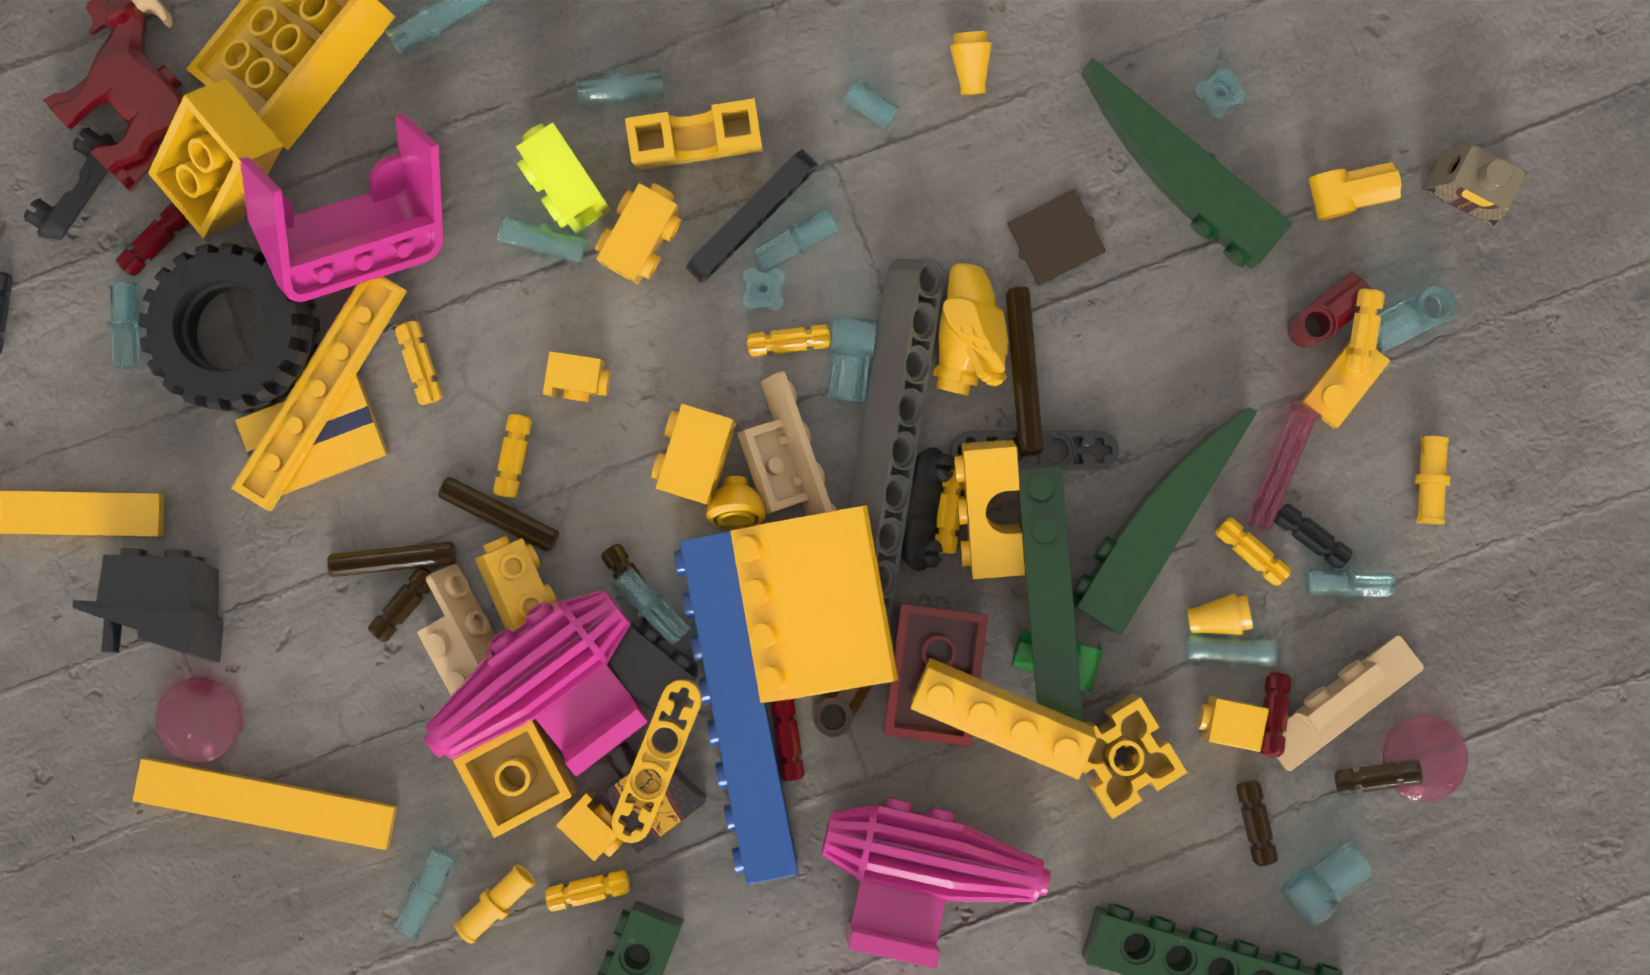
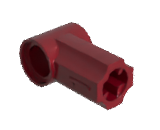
(1330, 310)

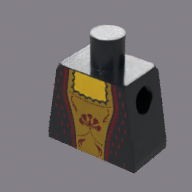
(678, 803)

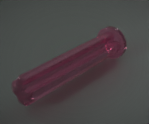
(1282, 467)

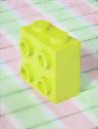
(555, 168)

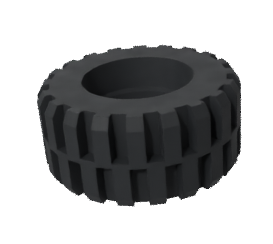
(174, 321)

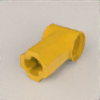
(1342, 192)

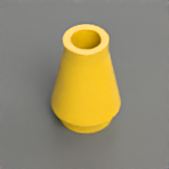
(971, 61)
(1221, 616)

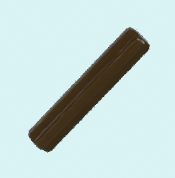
(498, 514)
(391, 559)

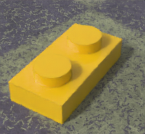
(1340, 390)

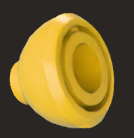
(735, 505)

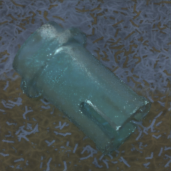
(870, 104)

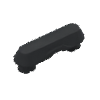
(57, 220)
(919, 542)

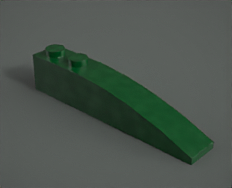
(1188, 175)
(1153, 529)
(1050, 590)

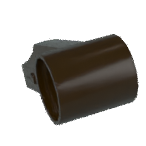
(849, 700)

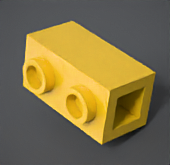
(644, 223)
(513, 579)

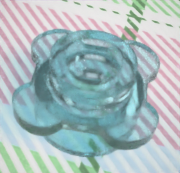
(1229, 84)
(754, 297)

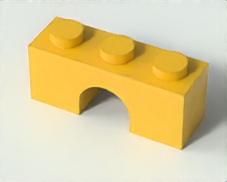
(671, 140)
(991, 547)

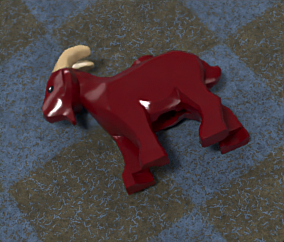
(129, 84)

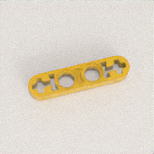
(652, 758)

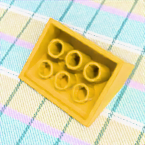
(290, 55)
(814, 604)

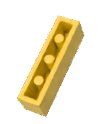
(1004, 718)

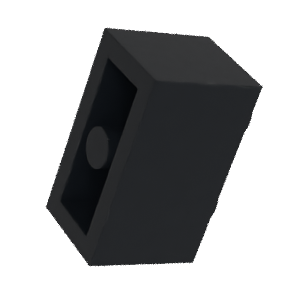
(648, 667)

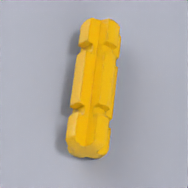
(1365, 331)
(789, 340)
(418, 362)
(512, 455)
(948, 515)
(1253, 551)
(587, 890)

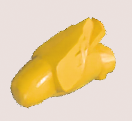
(970, 333)

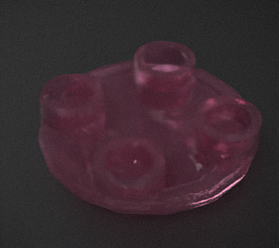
(198, 719)
(1437, 749)

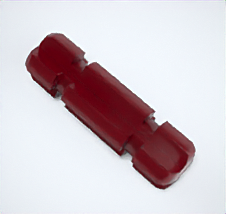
(152, 240)
(1276, 687)
(787, 740)

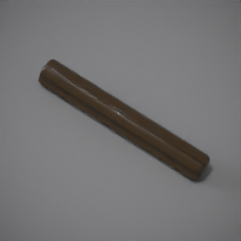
(1024, 371)

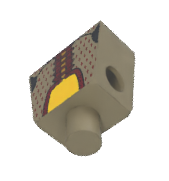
(1479, 185)

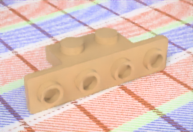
(782, 454)
(461, 636)
(1347, 699)

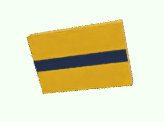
(344, 443)

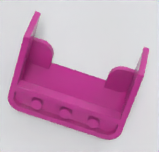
(356, 237)

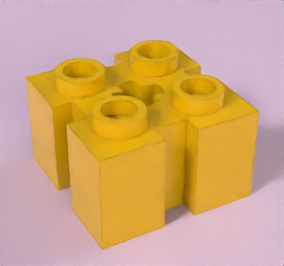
(1148, 760)

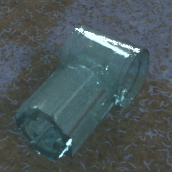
(1409, 319)
(851, 349)
(1318, 890)

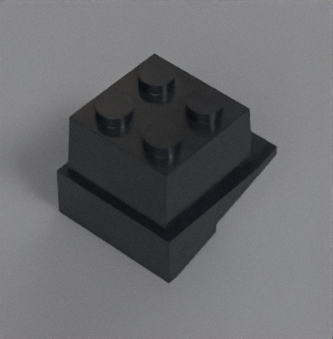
(163, 597)

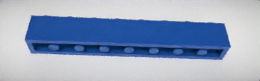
(740, 720)

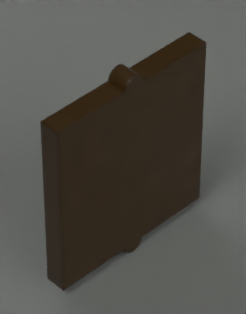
(1056, 237)

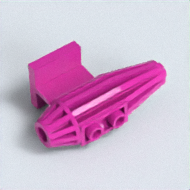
(550, 673)
(912, 867)

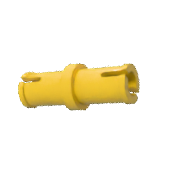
(1432, 480)
(494, 904)

